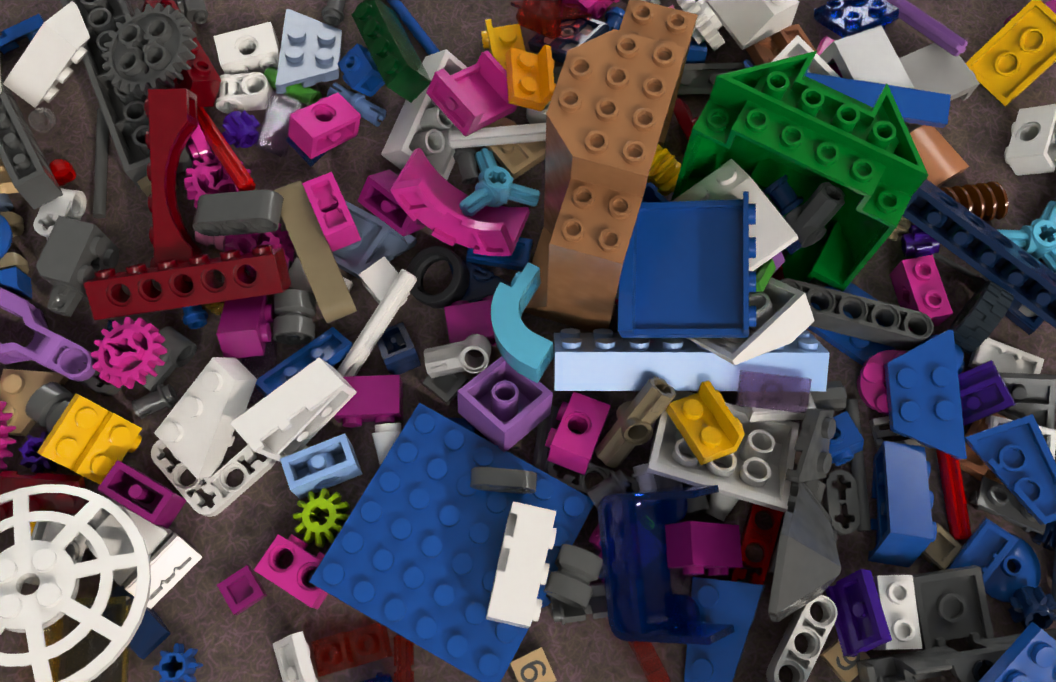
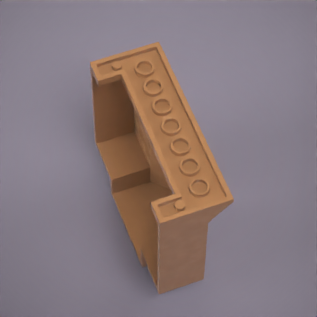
(599, 150)

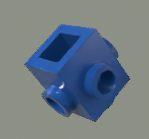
(361, 71)
(845, 441)

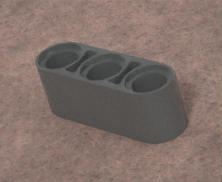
(238, 213)

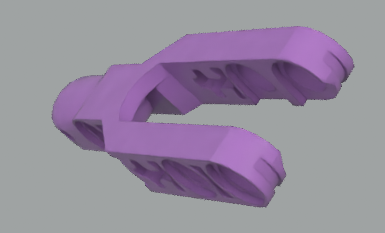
(46, 347)

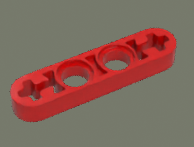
(763, 538)

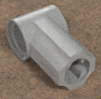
(455, 357)

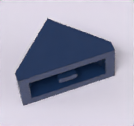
(398, 350)

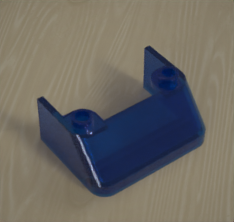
(638, 570)

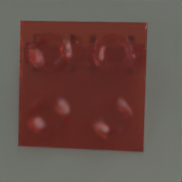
(546, 15)

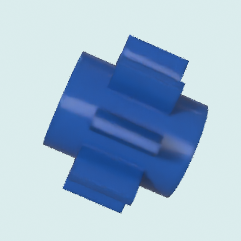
(169, 659)

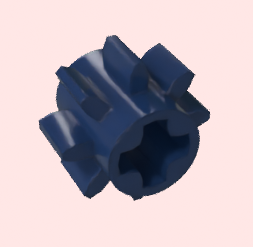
(1031, 606)

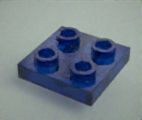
(855, 16)

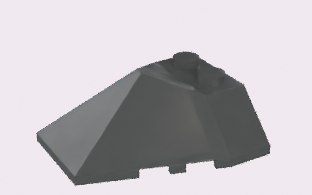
(805, 554)

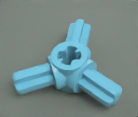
(495, 187)
(1039, 237)

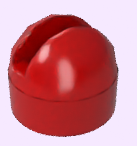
(62, 171)

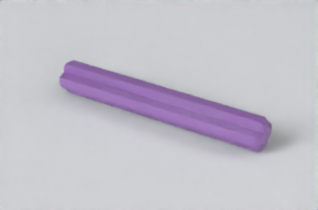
(930, 27)

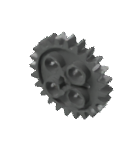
(149, 50)

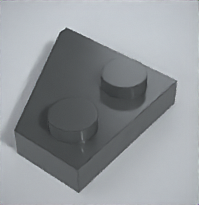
(1032, 395)

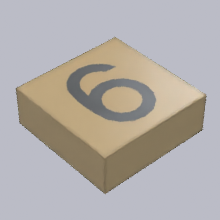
(842, 666)
(533, 667)

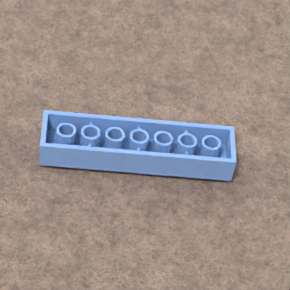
(625, 364)

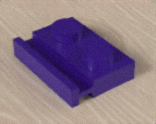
(983, 393)
(860, 613)

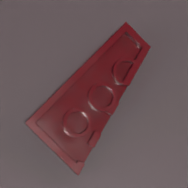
(46, 501)

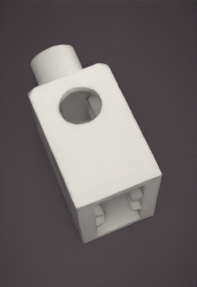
(119, 542)

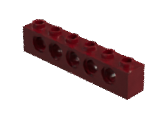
(110, 300)

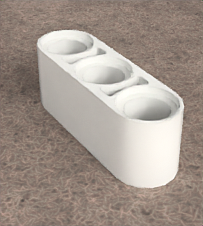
(816, 635)

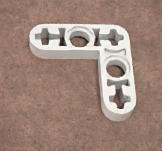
(215, 484)

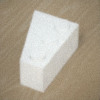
(294, 411)
(200, 422)
(522, 565)

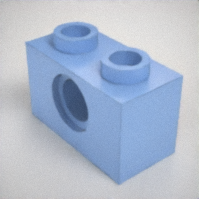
(321, 466)

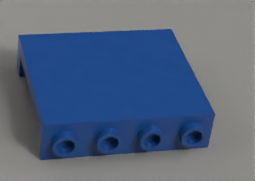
(689, 271)

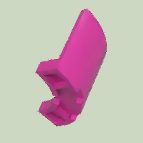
(436, 204)

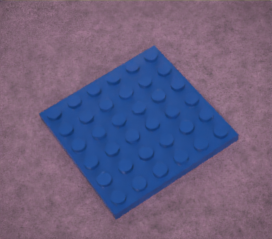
(429, 545)

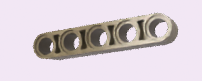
(315, 253)

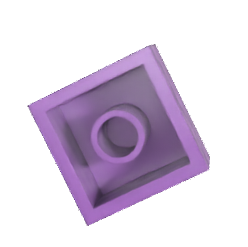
(504, 404)

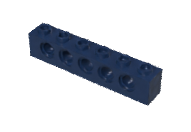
(984, 249)

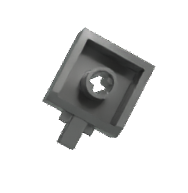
(71, 258)

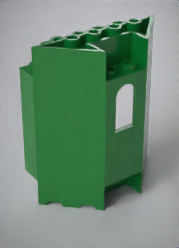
(791, 125)

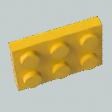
(1017, 53)

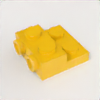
(90, 439)

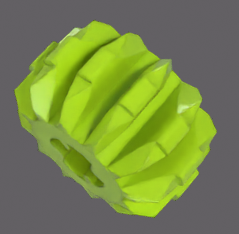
(312, 528)

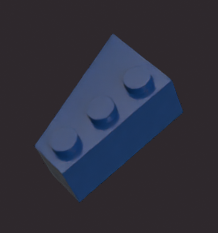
(903, 504)

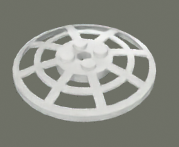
(61, 580)

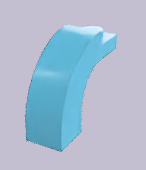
(518, 345)

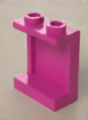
(473, 95)

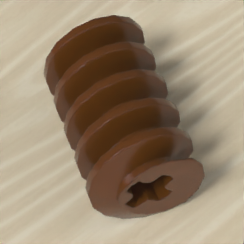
(982, 199)

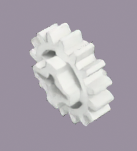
(706, 22)

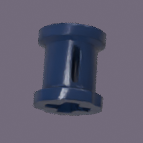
(783, 195)

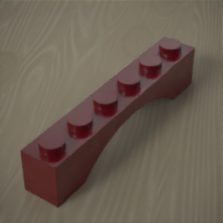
(171, 123)

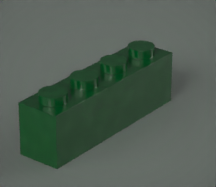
(391, 49)

